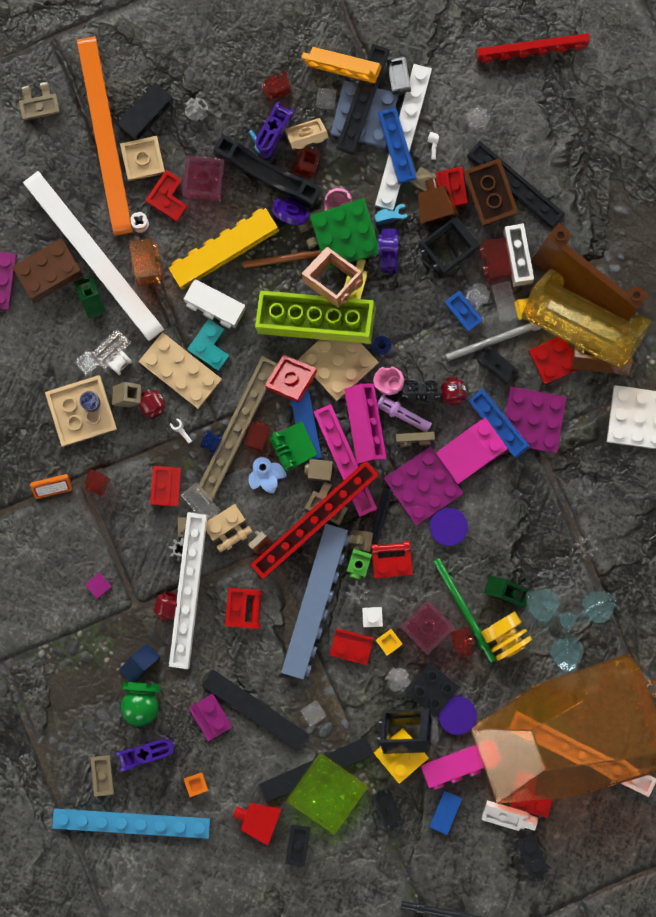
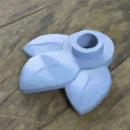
(268, 477)

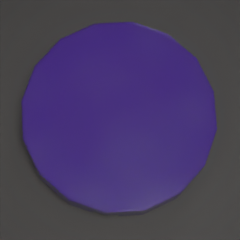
(290, 211)
(448, 527)
(458, 715)

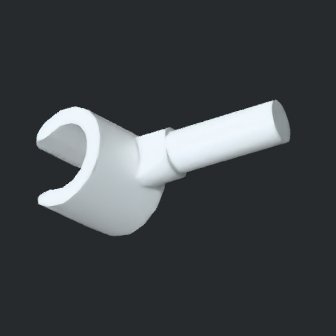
(433, 138)
(180, 429)

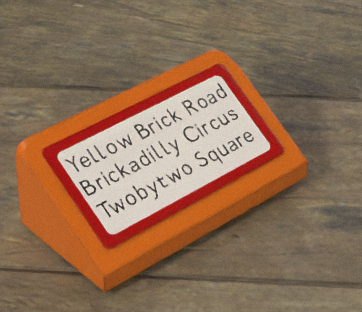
(51, 486)

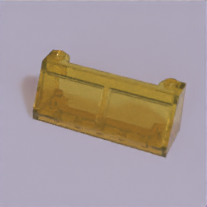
(583, 321)

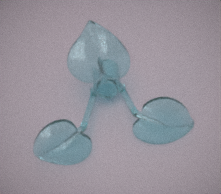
(542, 606)

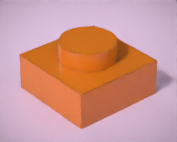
(196, 784)

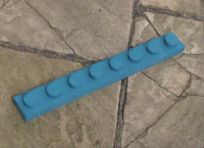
(131, 823)

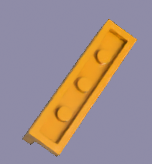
(342, 64)

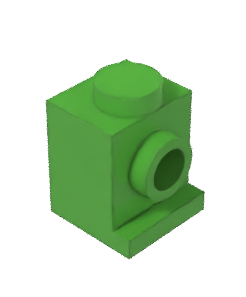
(360, 556)

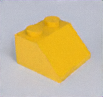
(401, 764)

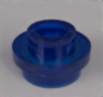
(381, 339)

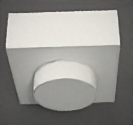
(372, 617)

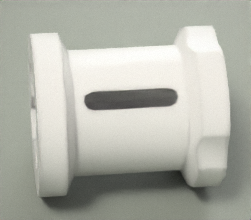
(140, 228)
(120, 362)

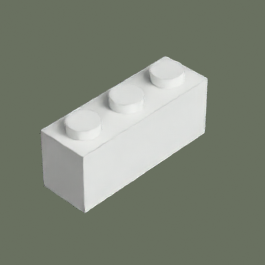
(518, 255)
(214, 304)

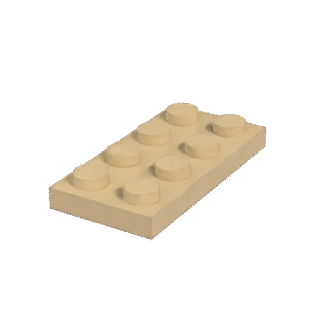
(180, 370)

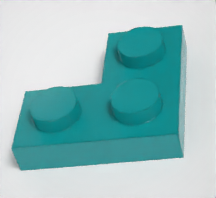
(204, 345)

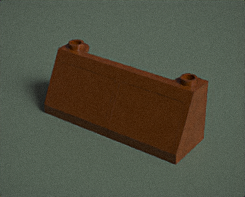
(584, 278)

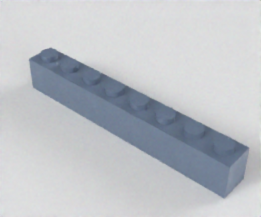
(315, 598)

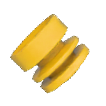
(506, 636)

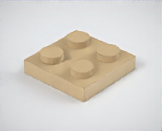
(306, 133)
(142, 158)

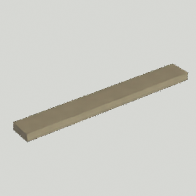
(237, 428)

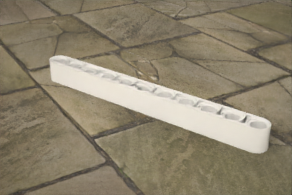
(93, 256)

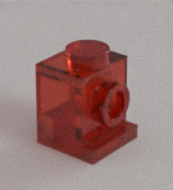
(276, 85)
(308, 167)
(96, 482)
(462, 642)

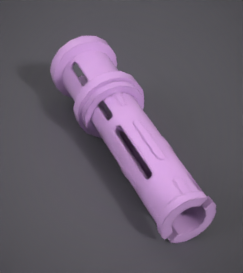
(395, 406)

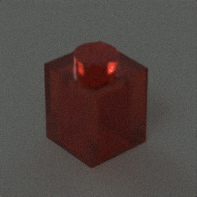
(257, 436)

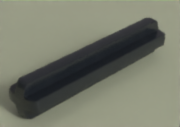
(381, 514)

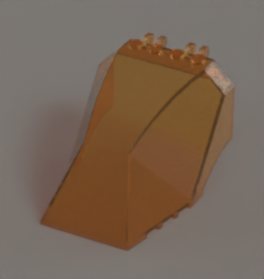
(571, 734)

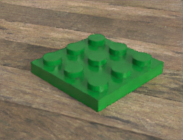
(346, 231)

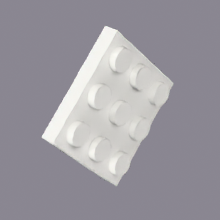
(632, 417)

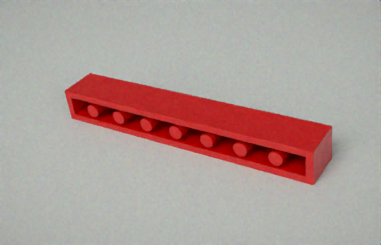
(314, 519)

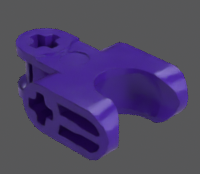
(272, 131)
(388, 250)
(156, 750)

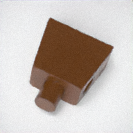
(435, 204)

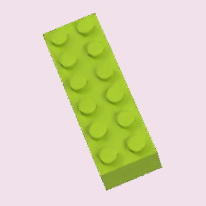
(315, 317)

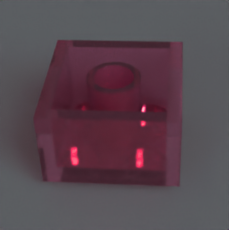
(203, 178)
(427, 627)

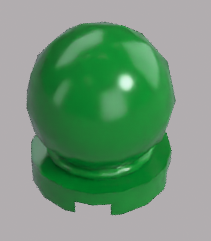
(139, 705)

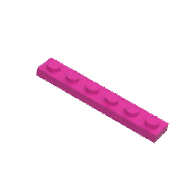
(342, 455)

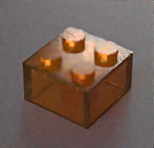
(144, 261)

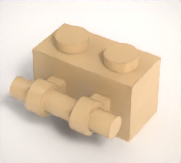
(224, 524)

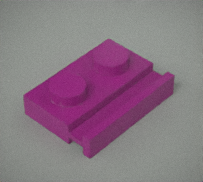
(210, 717)

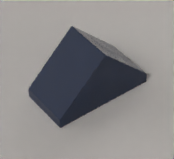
(138, 663)

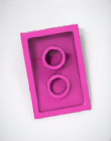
(471, 451)

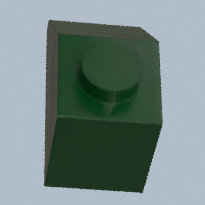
(90, 297)
(506, 591)

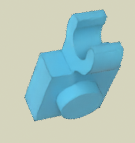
(385, 216)

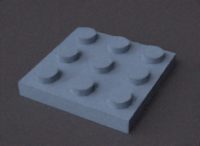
(372, 131)

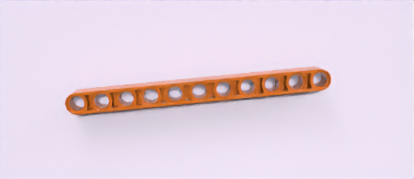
(104, 136)

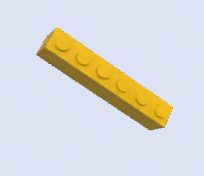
(224, 248)

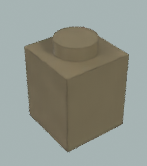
(126, 394)
(319, 470)

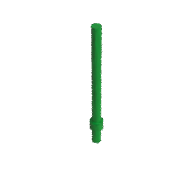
(465, 611)

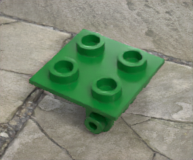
(293, 446)

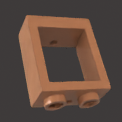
(319, 265)

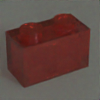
(496, 259)

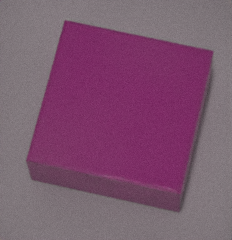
(98, 585)

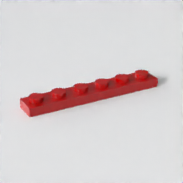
(541, 47)

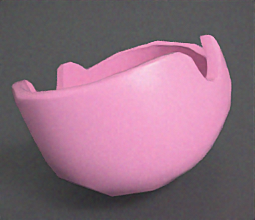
(336, 197)
(388, 380)

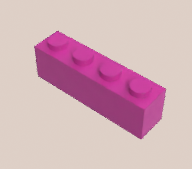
(365, 423)
(452, 767)

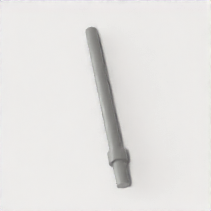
(491, 341)

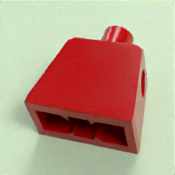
(258, 820)

